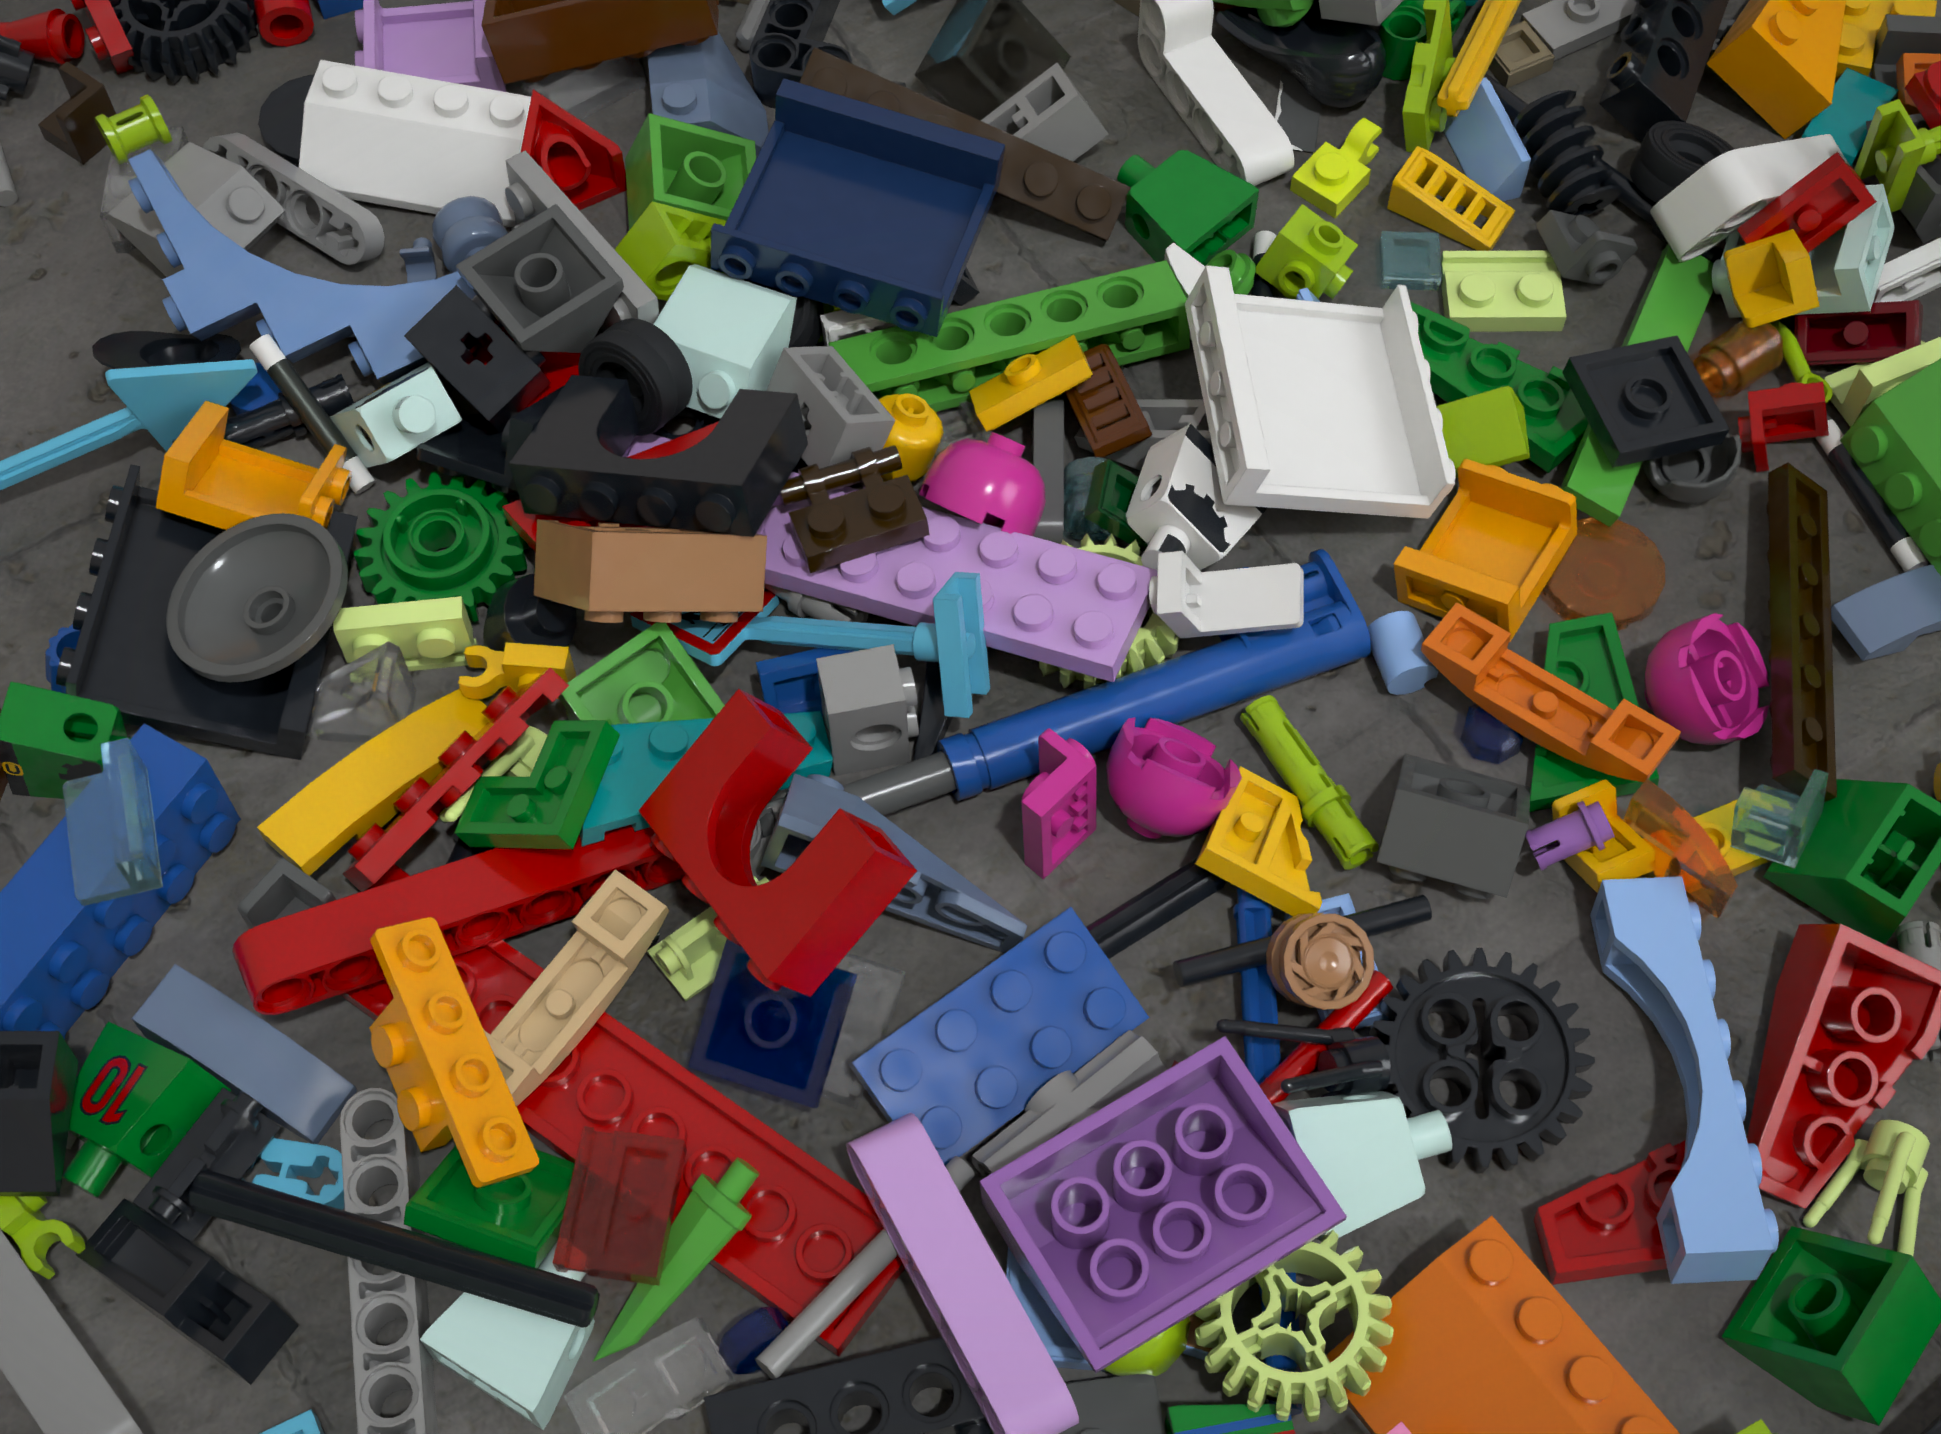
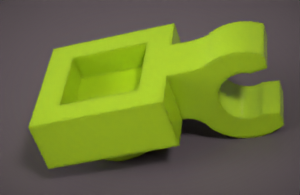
(34, 1233)

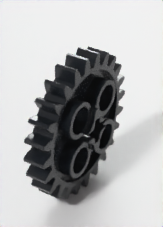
(1541, 1063)

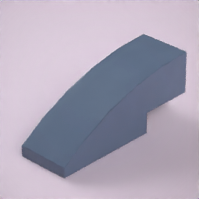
(244, 1053)

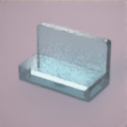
(112, 828)

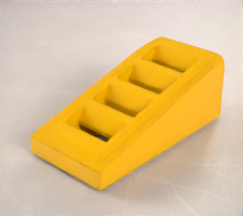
(1427, 176)

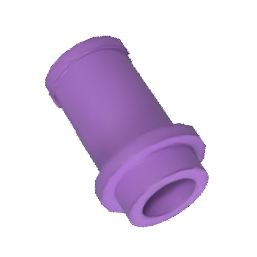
(1573, 834)

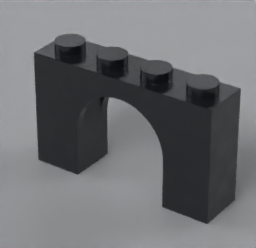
(718, 486)

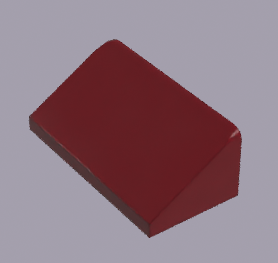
(1860, 335)

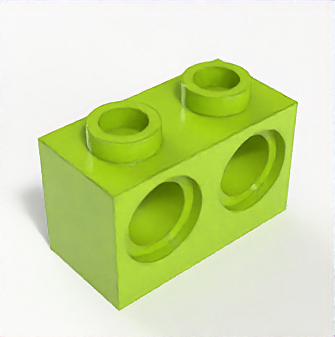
(666, 244)

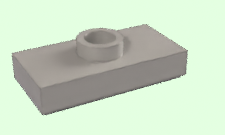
(1577, 23)

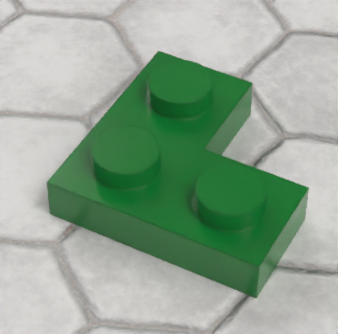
(549, 804)

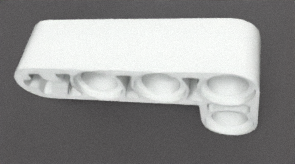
(1210, 90)
(1734, 190)

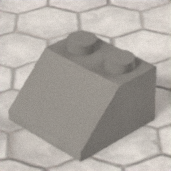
(218, 190)

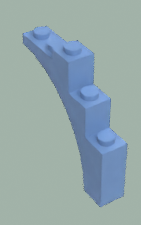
(300, 313)

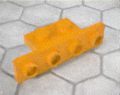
(443, 1059)

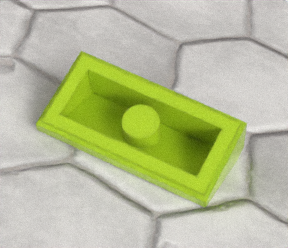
(1485, 428)

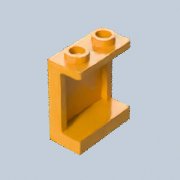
(233, 483)
(1490, 547)

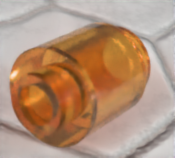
(1739, 358)

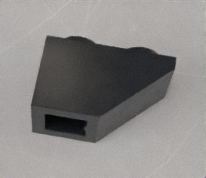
(34, 1111)

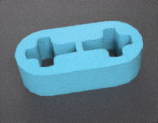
(305, 1160)

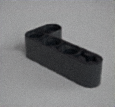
(786, 43)

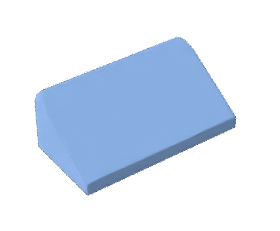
(1489, 145)

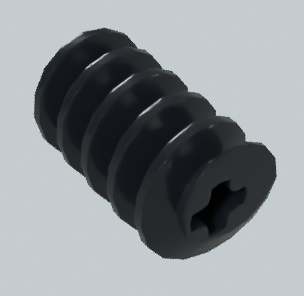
(1561, 159)

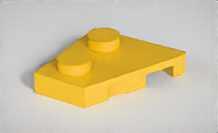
(1262, 846)

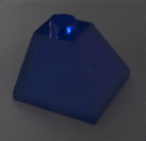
(768, 1036)

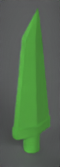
(696, 1236)

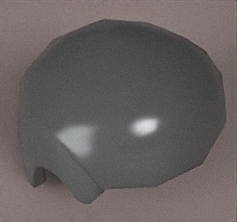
(1697, 473)

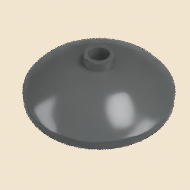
(257, 598)

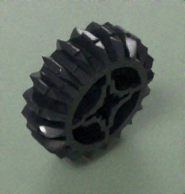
(185, 35)

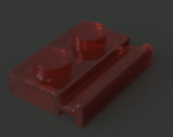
(620, 1206)

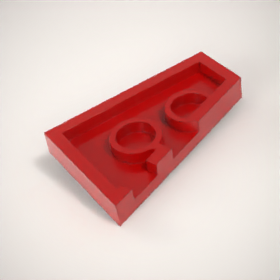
(1609, 1222)

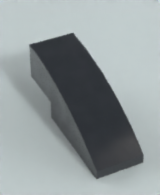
(188, 1290)

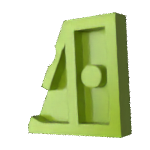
(1428, 72)

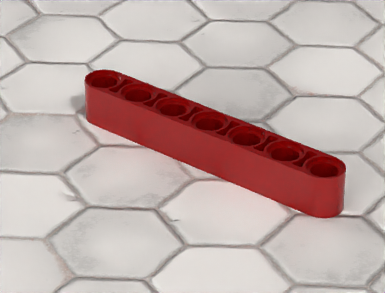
(472, 900)

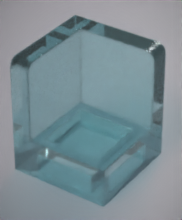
(1778, 822)

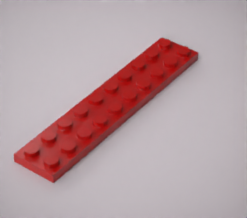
(802, 1213)

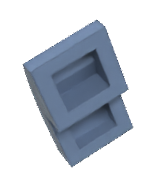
(1891, 613)

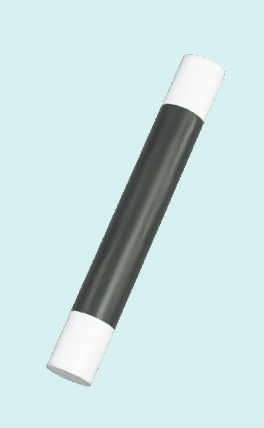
(309, 408)

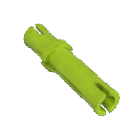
(1321, 800)

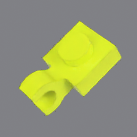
(1336, 175)

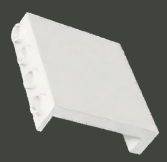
(1318, 402)

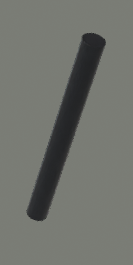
(1253, 952)

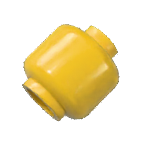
(914, 433)

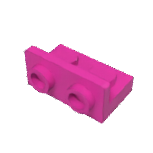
(1058, 803)

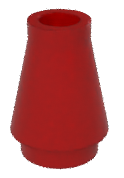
(49, 35)

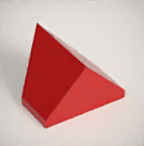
(573, 153)

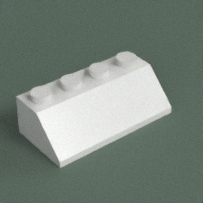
(410, 138)

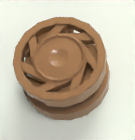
(1318, 960)

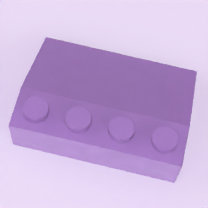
(1159, 1204)

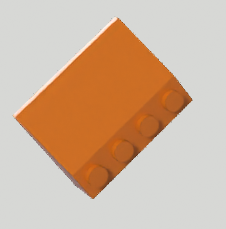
(1496, 1352)

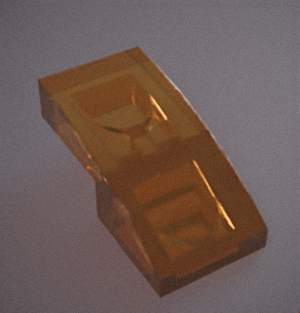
(1693, 853)

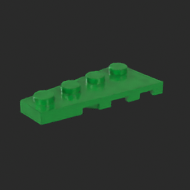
(1467, 368)

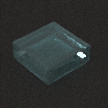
(1410, 260)

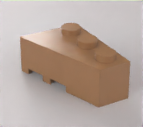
(649, 571)

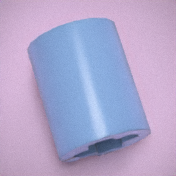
(1398, 654)

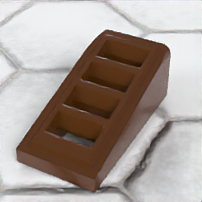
(1104, 400)

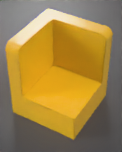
(1771, 278)

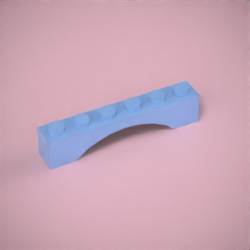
(1714, 1209)

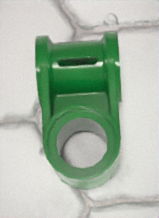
(1405, 28)

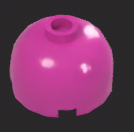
(987, 484)
(1707, 681)
(1168, 779)

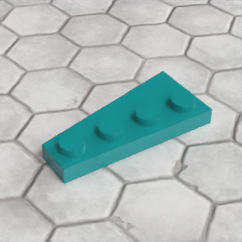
(652, 749)

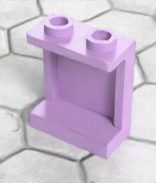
(428, 42)

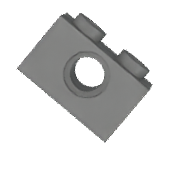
(867, 708)

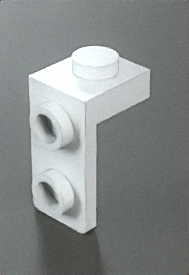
(1226, 600)

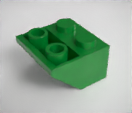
(1867, 856)

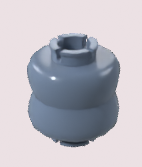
(466, 228)

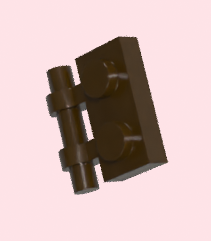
(856, 522)

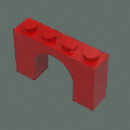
(706, 821)

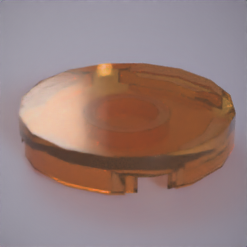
(1608, 572)

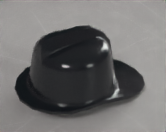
(153, 348)

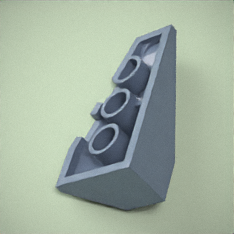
(706, 90)
(931, 897)

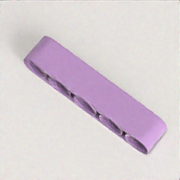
(961, 1281)

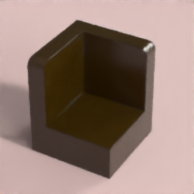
(73, 123)

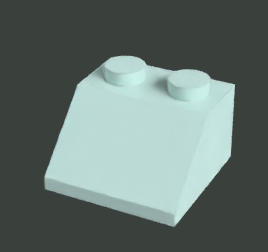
(727, 334)

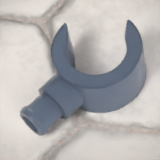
(419, 261)

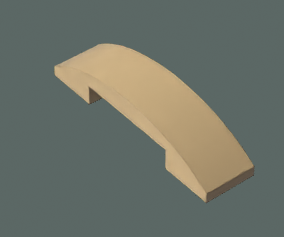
(577, 984)

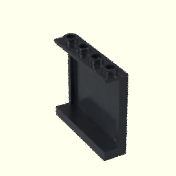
(126, 646)

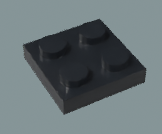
(1645, 401)

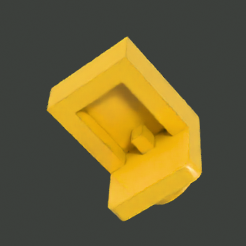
(1624, 855)

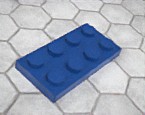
(1001, 1037)

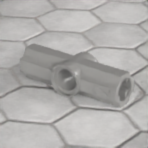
(1071, 1098)

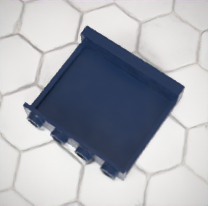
(860, 208)

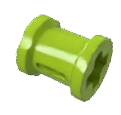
(133, 129)

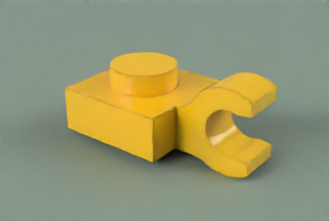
(513, 667)

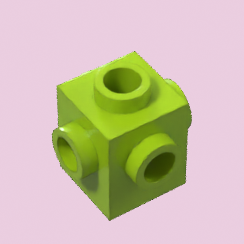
(1308, 256)

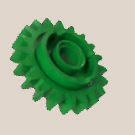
(400, 547)

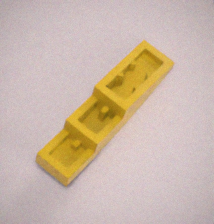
(368, 782)

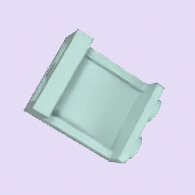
(1843, 265)

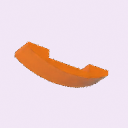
(1542, 706)

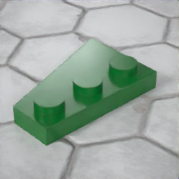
(1590, 658)

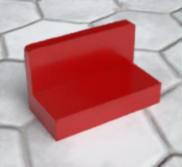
(1813, 206)

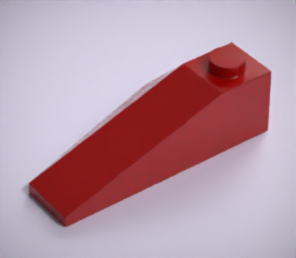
(1834, 1047)

